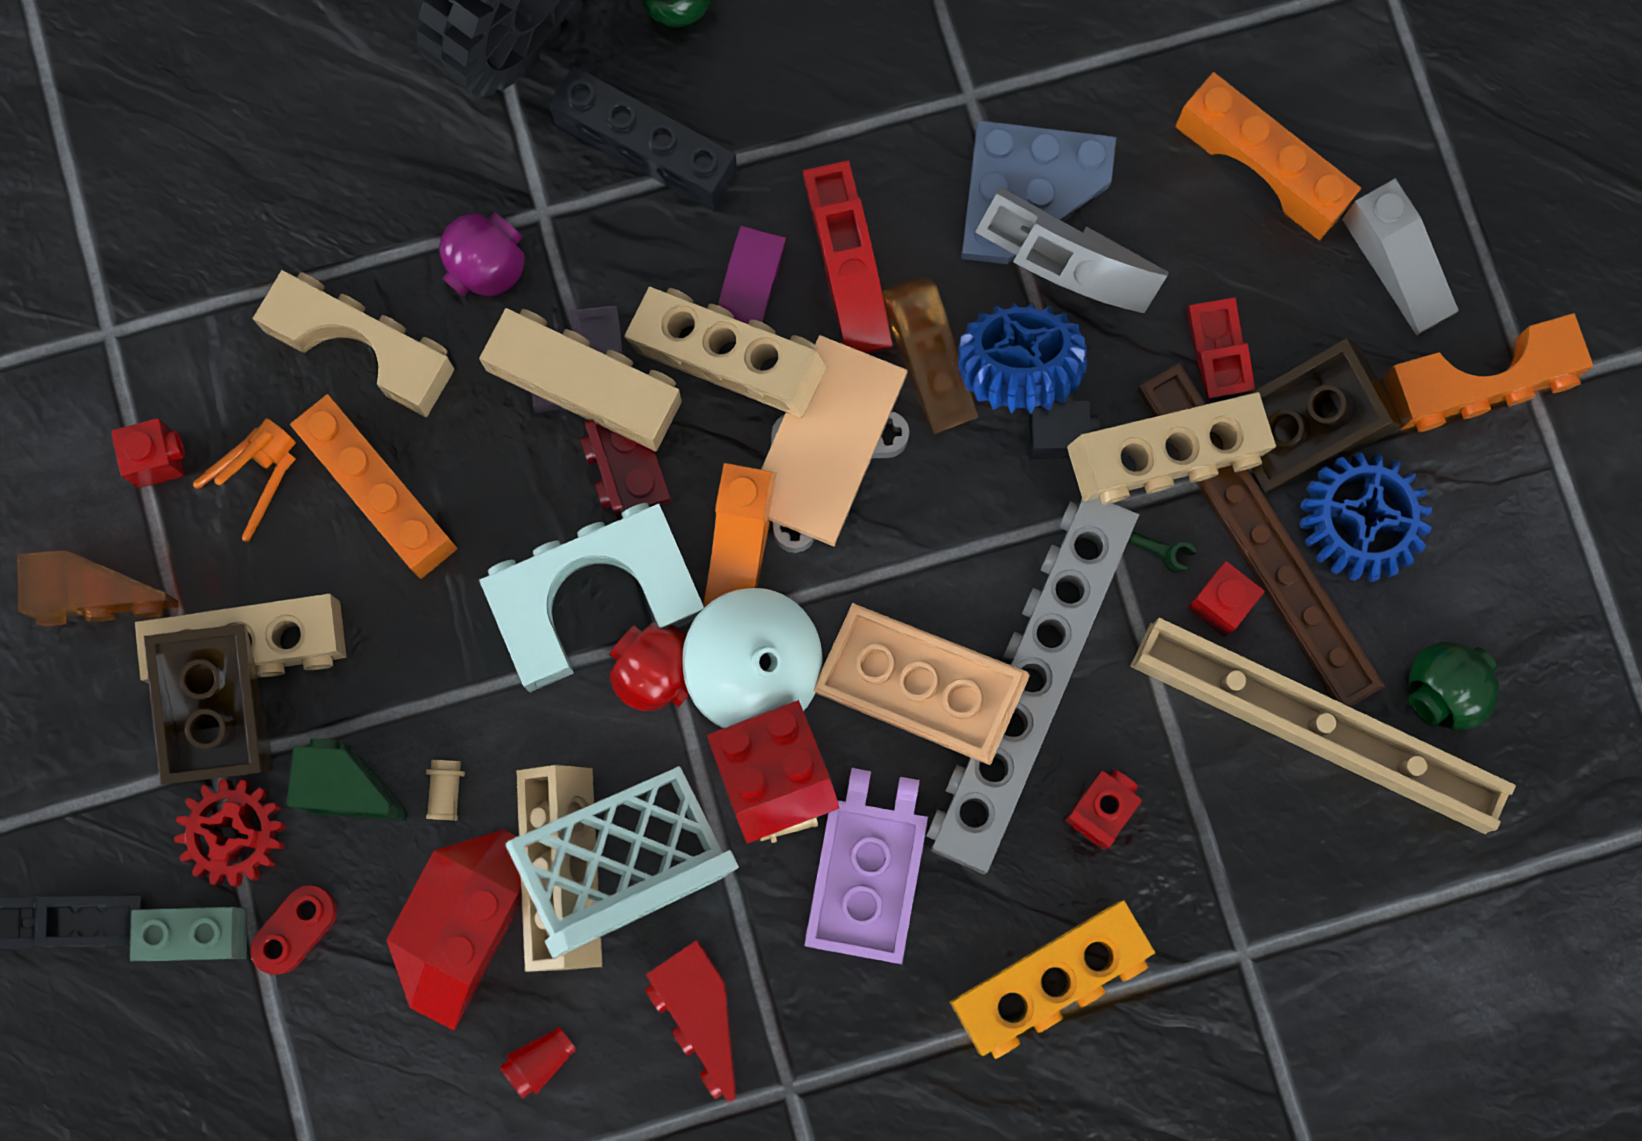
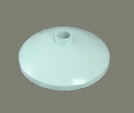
(725, 653)

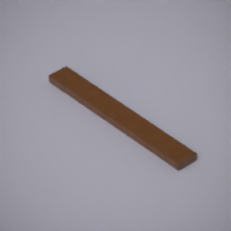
(1274, 558)

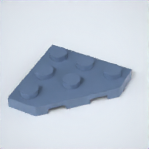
(1039, 165)

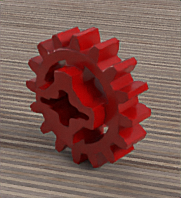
(226, 851)

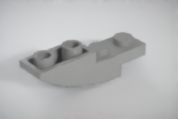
(1068, 257)

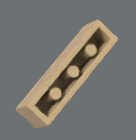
(581, 378)

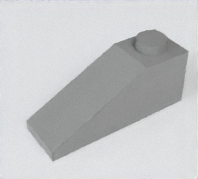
(1402, 255)

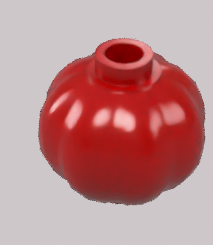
(649, 668)

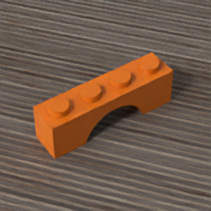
(1232, 125)
(1433, 389)
(373, 486)

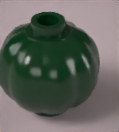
(1453, 686)

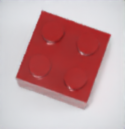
(773, 771)

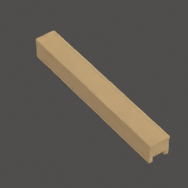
(1322, 726)

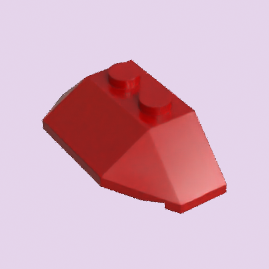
(455, 924)

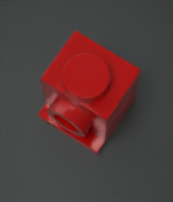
(1092, 821)

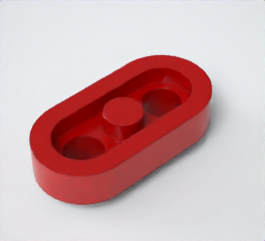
(293, 931)

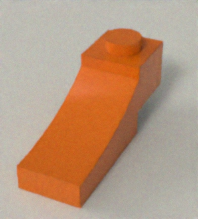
(739, 529)

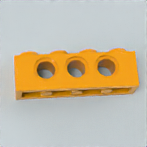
(1112, 928)

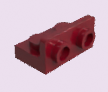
(627, 469)

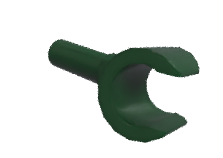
(1164, 551)

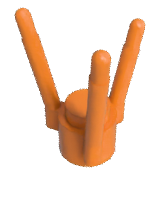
(264, 445)

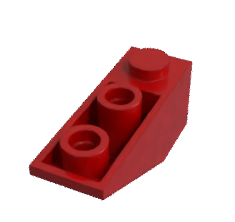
(699, 1004)

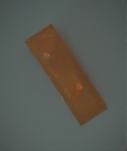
(929, 352)

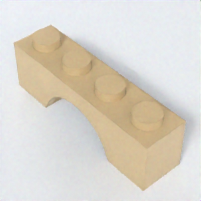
(305, 316)

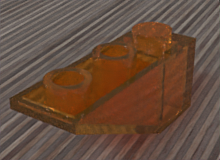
(68, 585)

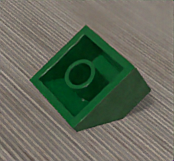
(338, 783)

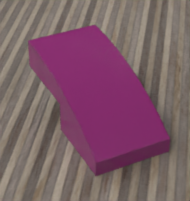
(751, 274)

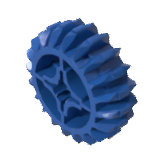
(1022, 357)
(1376, 480)

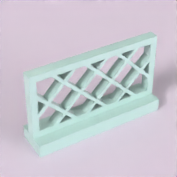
(631, 902)

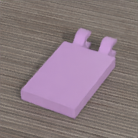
(867, 874)

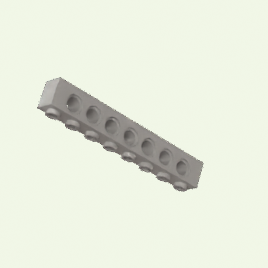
(1110, 530)

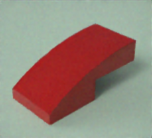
(1219, 348)

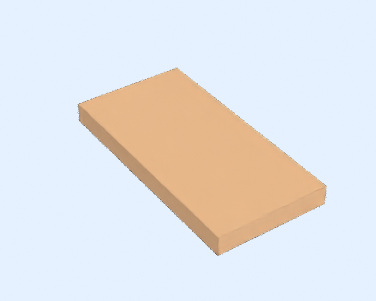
(831, 446)
(921, 683)

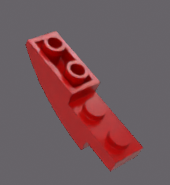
(848, 257)

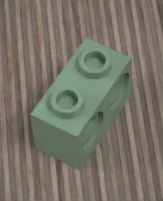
(188, 934)

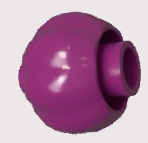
(481, 255)

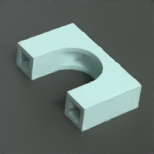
(525, 591)

